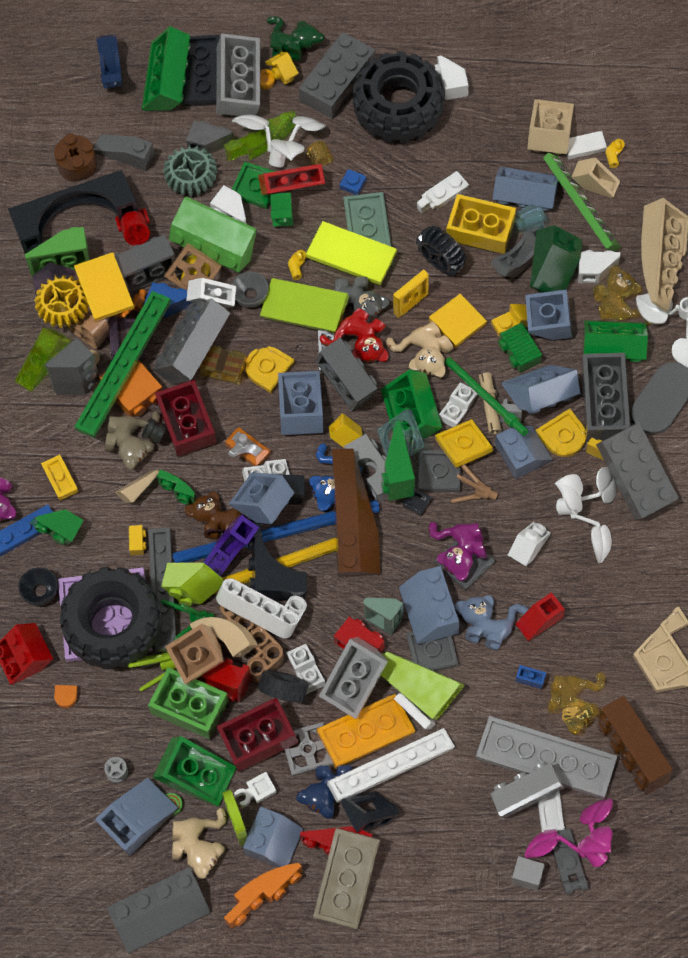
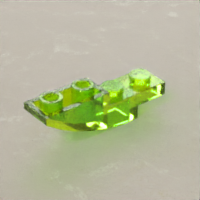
(256, 143)

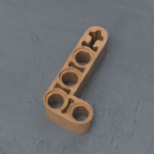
(88, 330)
(262, 650)

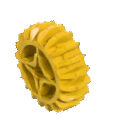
(56, 311)

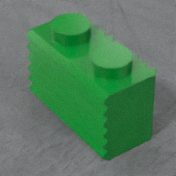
(520, 347)

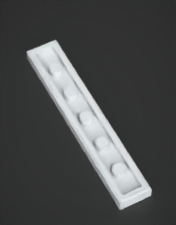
(390, 765)

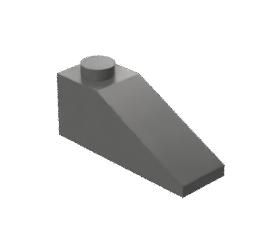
(126, 149)

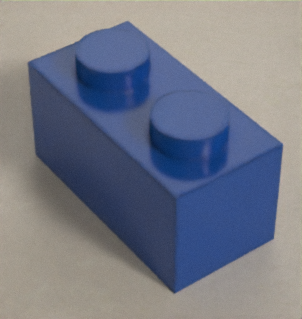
(530, 677)

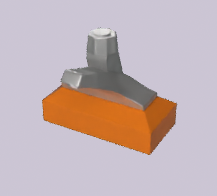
(247, 447)

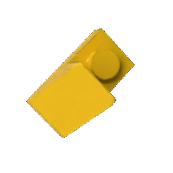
(516, 315)

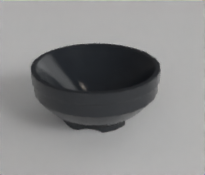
(34, 578)

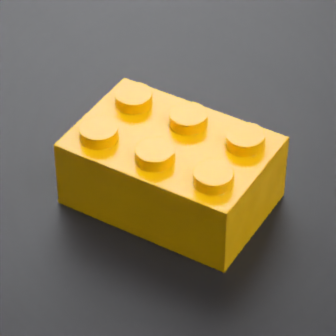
(481, 223)

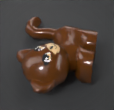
(208, 510)

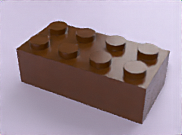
(634, 745)

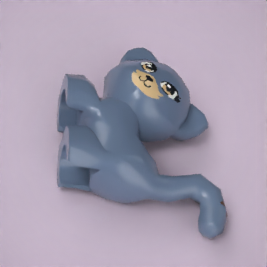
(478, 613)

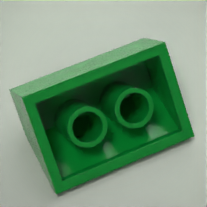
(616, 338)
(413, 392)

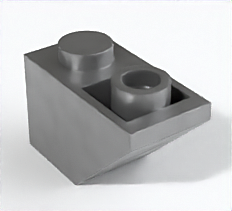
(208, 136)

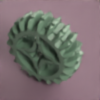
(182, 179)

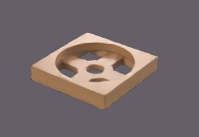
(179, 262)

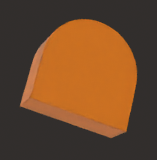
(65, 695)

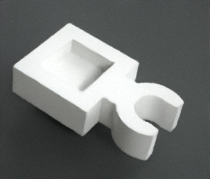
(258, 789)

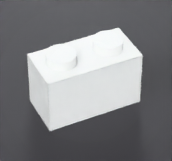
(205, 289)

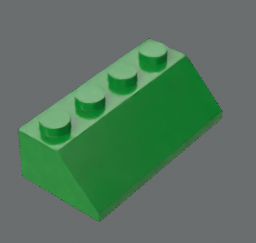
(166, 70)

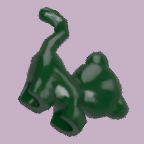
(302, 37)

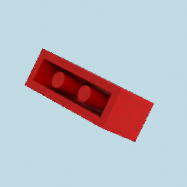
(291, 179)

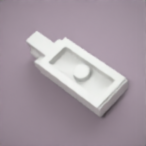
(443, 193)

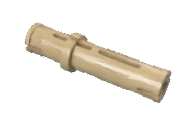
(491, 415)

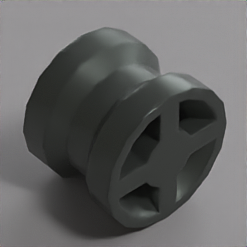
(153, 430)

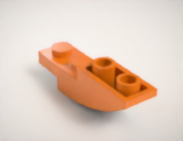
(268, 885)

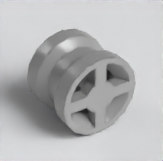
(116, 765)

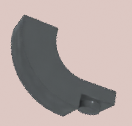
(518, 258)

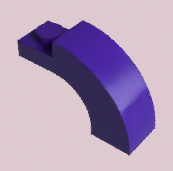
(230, 543)

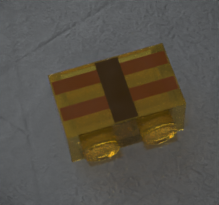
(223, 365)

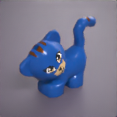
(323, 486)

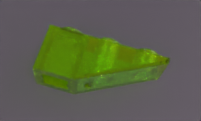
(45, 348)

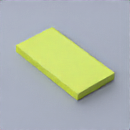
(351, 253)

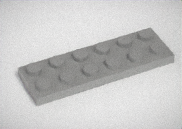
(523, 748)

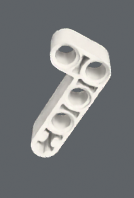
(260, 609)

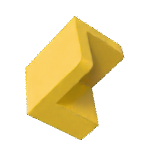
(344, 430)

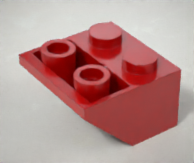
(23, 652)

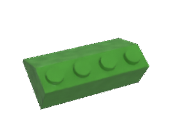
(213, 234)

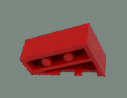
(229, 679)

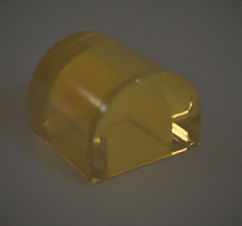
(319, 153)

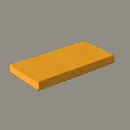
(374, 729)

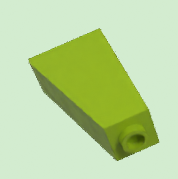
(421, 685)

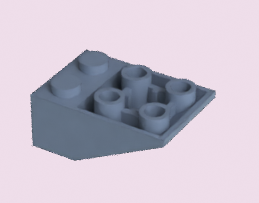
(136, 815)

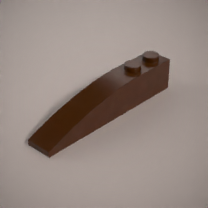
(354, 521)

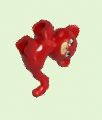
(367, 346)

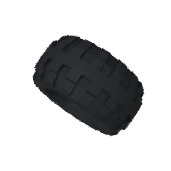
(398, 120)
(102, 590)

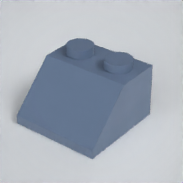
(549, 315)
(521, 452)
(262, 497)
(272, 838)

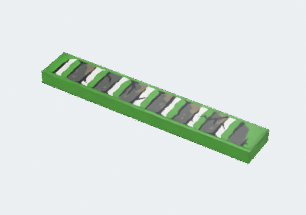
(581, 202)

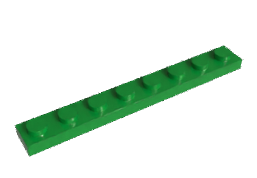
(122, 364)

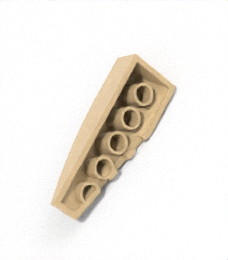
(662, 249)

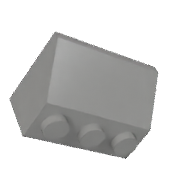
(354, 677)
(526, 789)

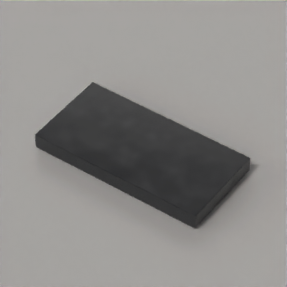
(201, 71)

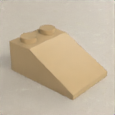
(550, 126)

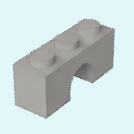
(367, 455)

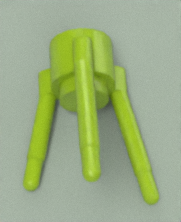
(164, 661)

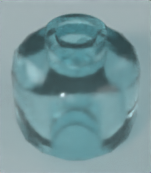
(530, 218)

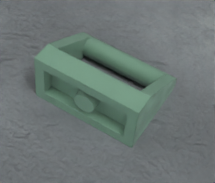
(386, 613)

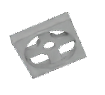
(298, 751)

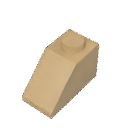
(595, 177)

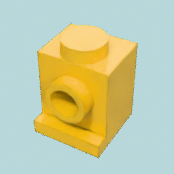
(282, 67)

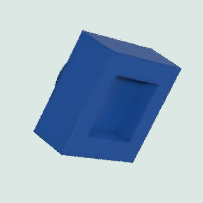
(352, 182)

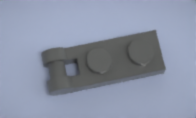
(569, 864)

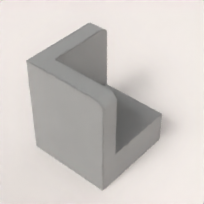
(527, 873)

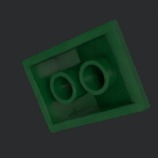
(554, 259)

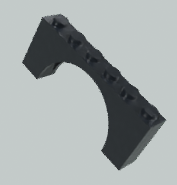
(106, 191)
(269, 575)

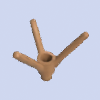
(481, 489)

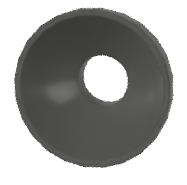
(250, 281)

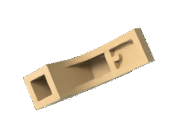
(233, 634)

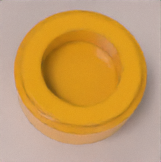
(267, 79)

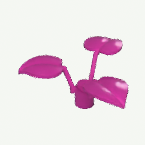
(592, 847)

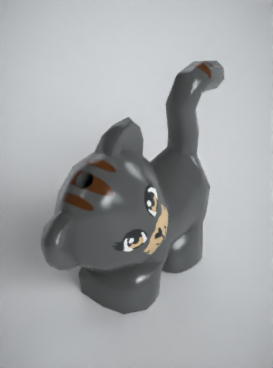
(365, 300)

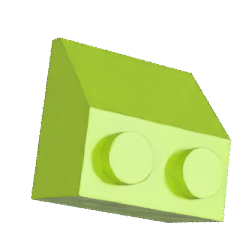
(190, 582)

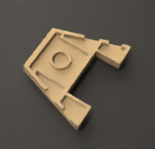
(662, 658)

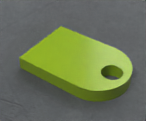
(235, 816)

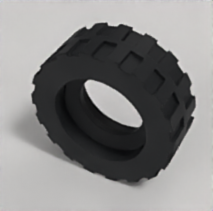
(283, 686)

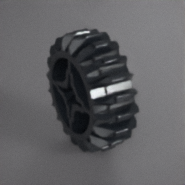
(441, 250)

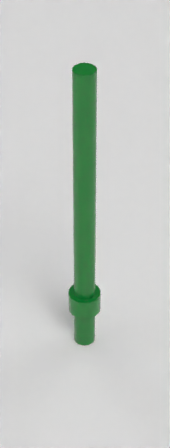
(510, 418)

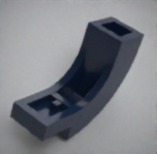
(109, 61)

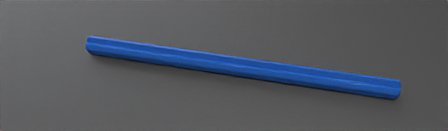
(269, 533)

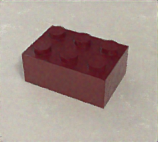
(185, 418)
(257, 734)

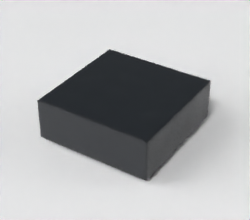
(418, 502)

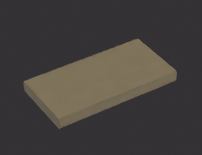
(346, 878)

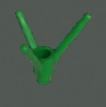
(194, 614)

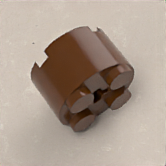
(75, 157)

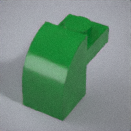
(281, 209)

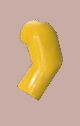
(612, 152)
(295, 263)

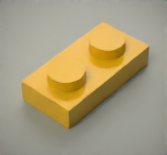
(59, 477)

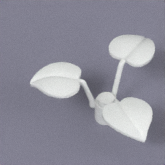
(278, 148)
(657, 316)
(571, 503)

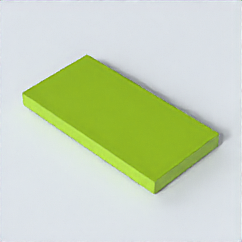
(304, 305)

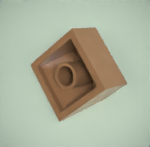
(195, 653)

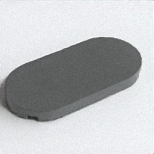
(661, 398)

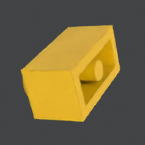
(136, 540)

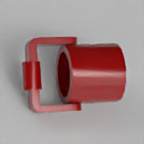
(134, 227)

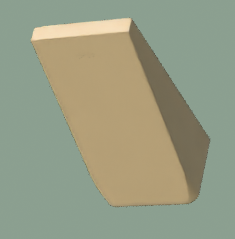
(132, 490)

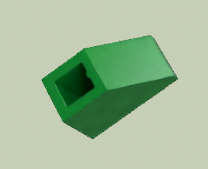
(60, 525)

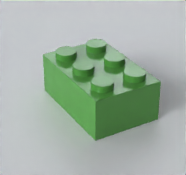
(190, 706)

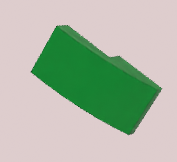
(182, 491)

